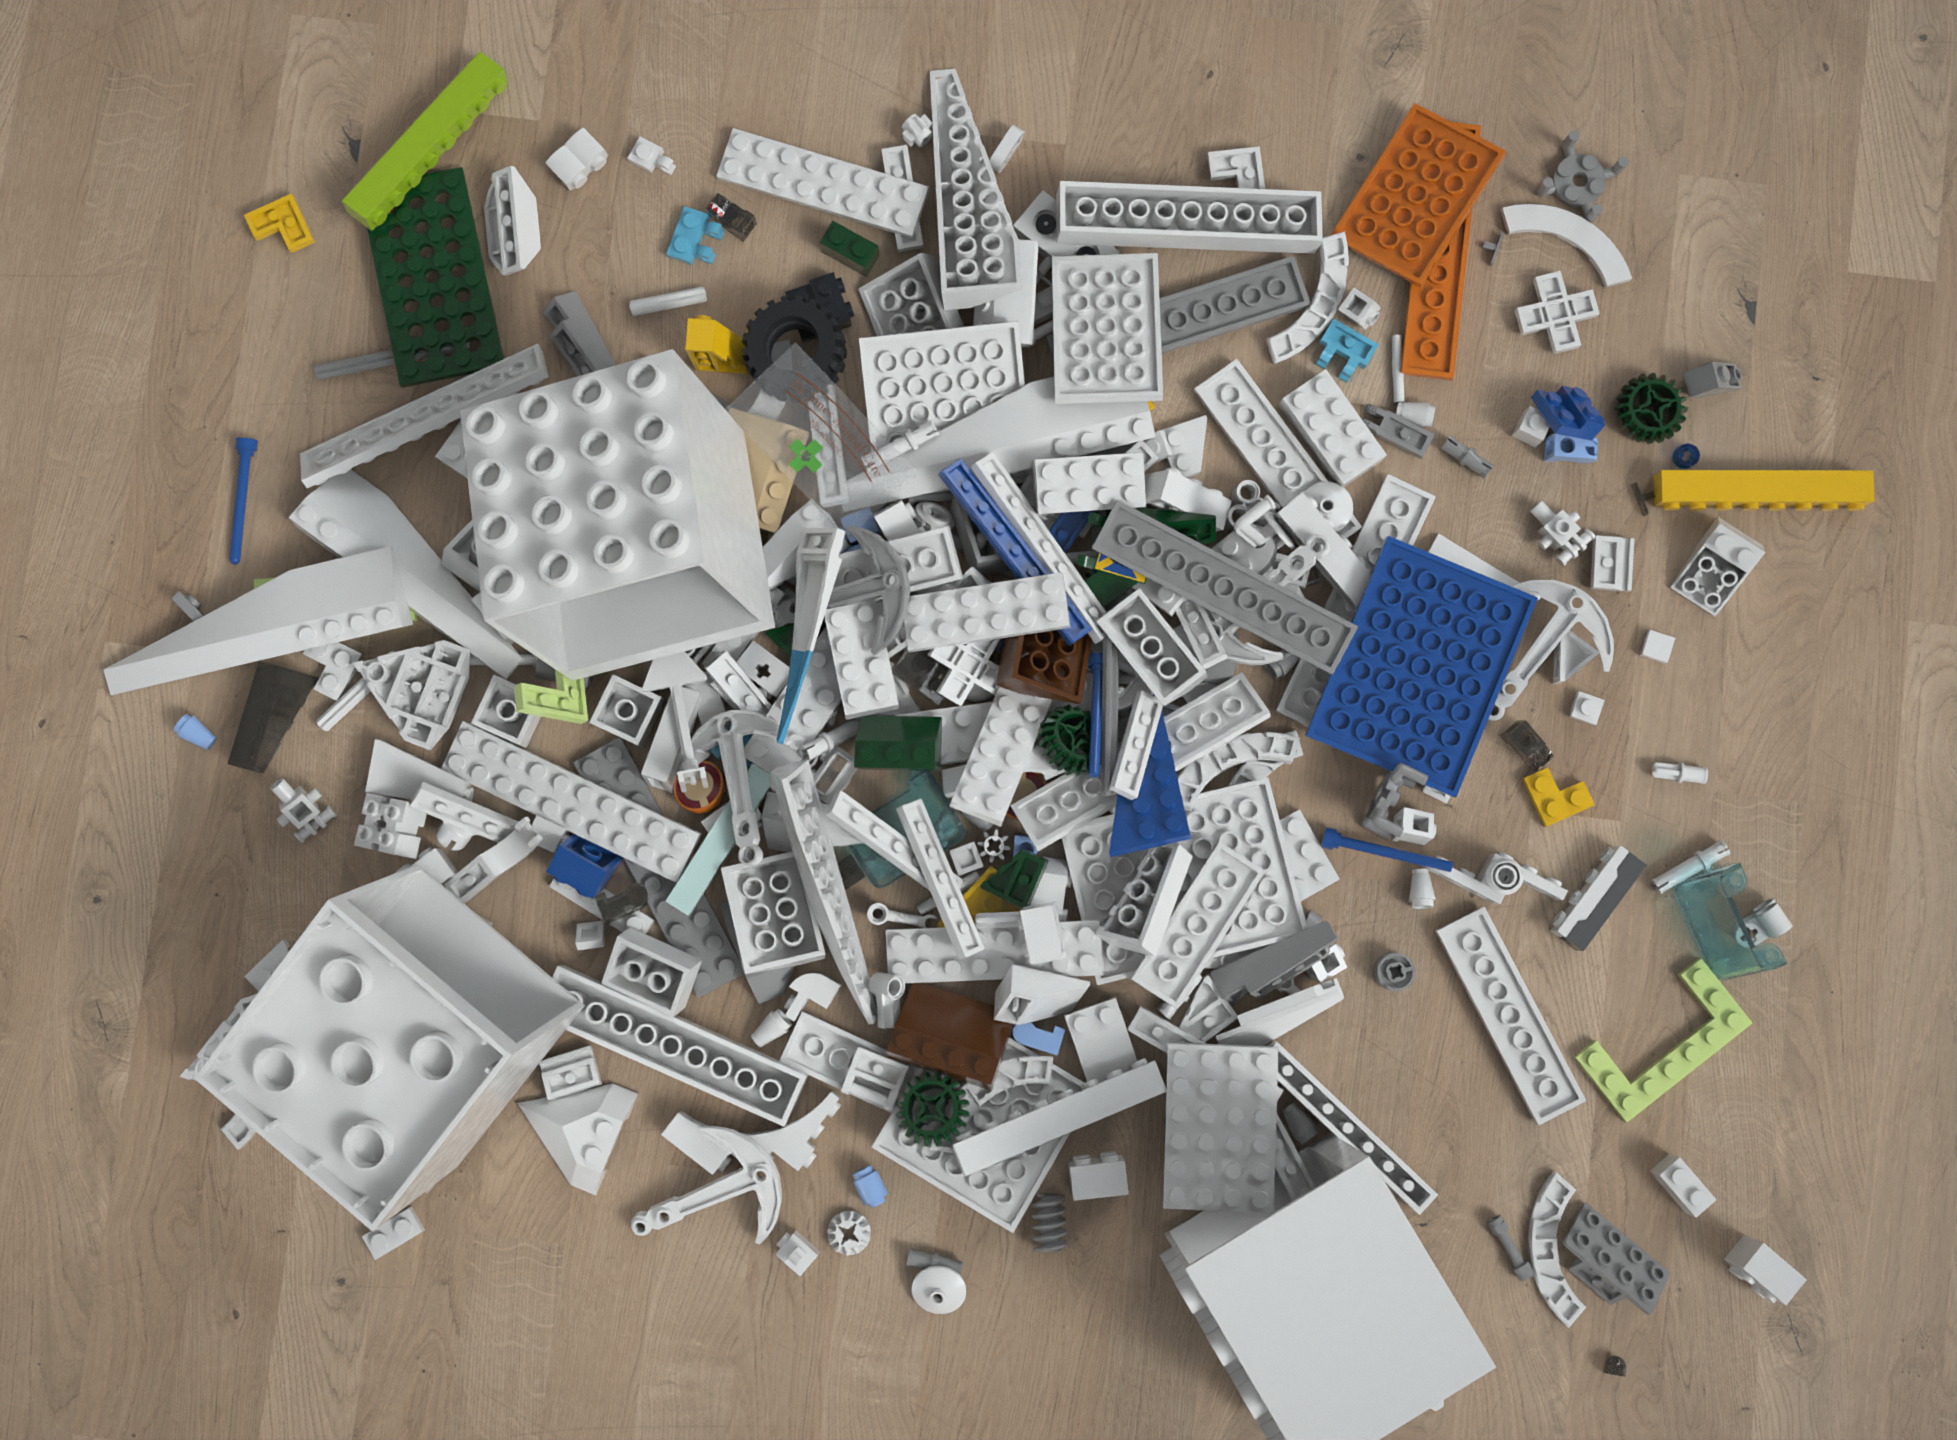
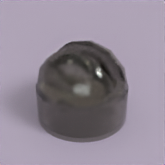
(1615, 1366)

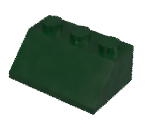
(898, 743)

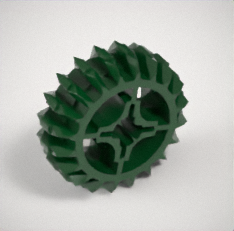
(1647, 389)
(1067, 739)
(940, 1102)

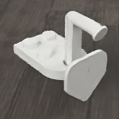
(1253, 544)

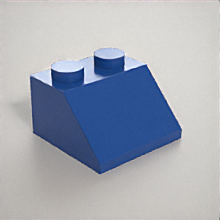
(583, 865)

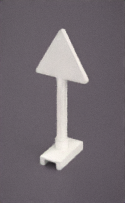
(672, 673)

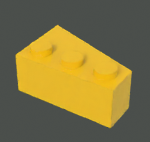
(714, 346)

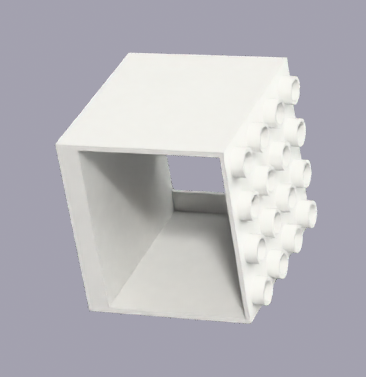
(615, 518)
(388, 1042)
(1326, 1305)

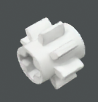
(917, 130)
(992, 854)

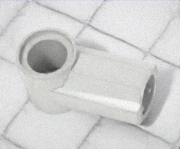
(888, 990)

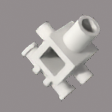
(1558, 530)
(301, 808)

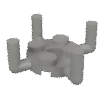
(1586, 167)
(1387, 795)

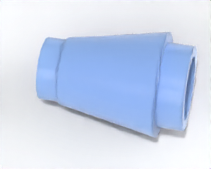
(194, 731)

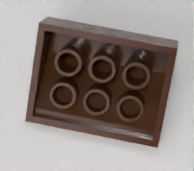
(1045, 666)
(950, 1035)

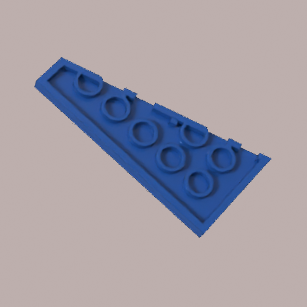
(1158, 812)

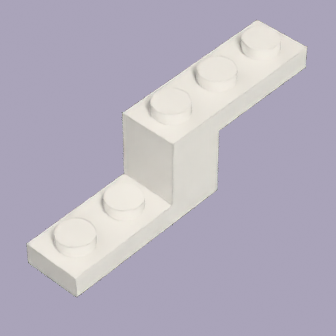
(1480, 888)

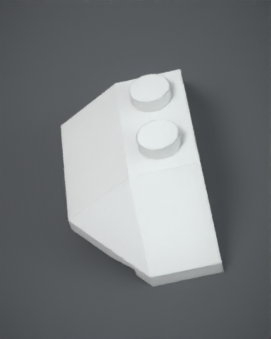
(511, 222)

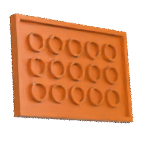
(1418, 194)

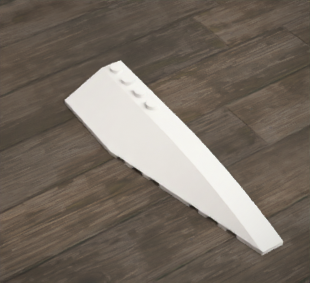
(1026, 428)
(281, 617)

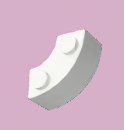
(1053, 886)

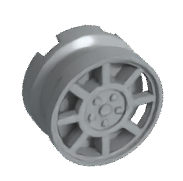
(1394, 971)

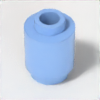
(869, 1186)

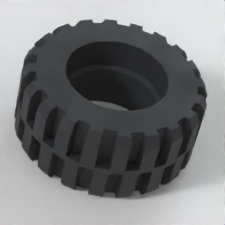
(790, 316)

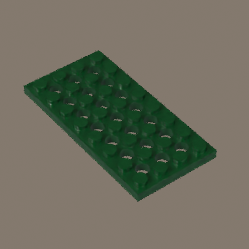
(474, 281)

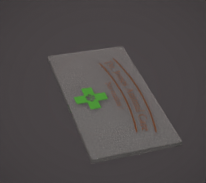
(821, 440)

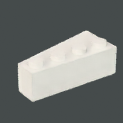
(1148, 901)

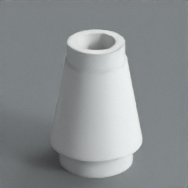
(1417, 412)
(1421, 890)
(771, 1028)

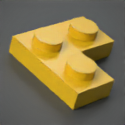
(281, 216)
(1555, 804)

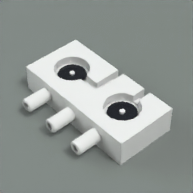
(1039, 225)

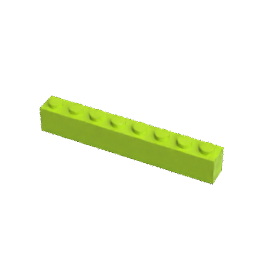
(425, 141)

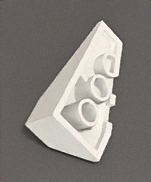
(783, 546)

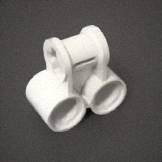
(1243, 505)
(1767, 921)

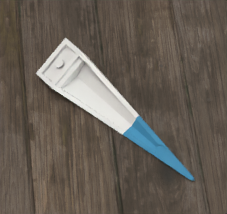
(815, 576)

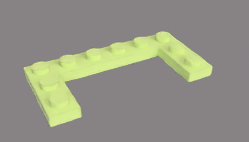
(563, 704)
(1634, 1096)

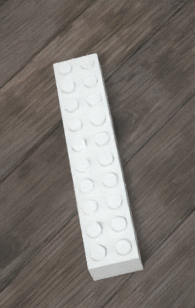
(1188, 217)
(683, 1049)

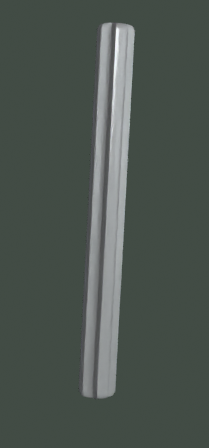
(368, 362)
(1109, 737)

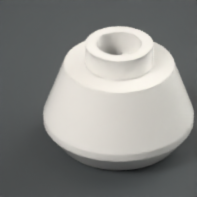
(1507, 869)

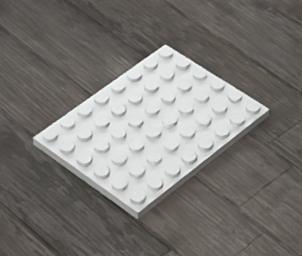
(1238, 817)

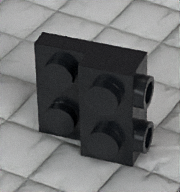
(828, 292)

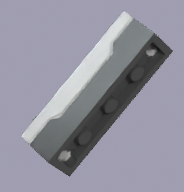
(1598, 897)

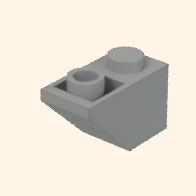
(1712, 379)

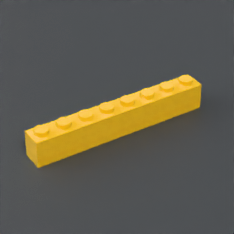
(1763, 489)

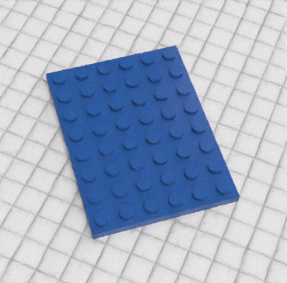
(1422, 665)

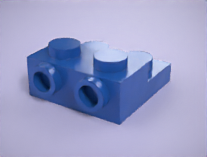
(1569, 412)

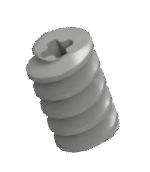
(1049, 1222)

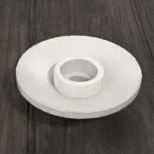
(1339, 498)
(939, 1281)

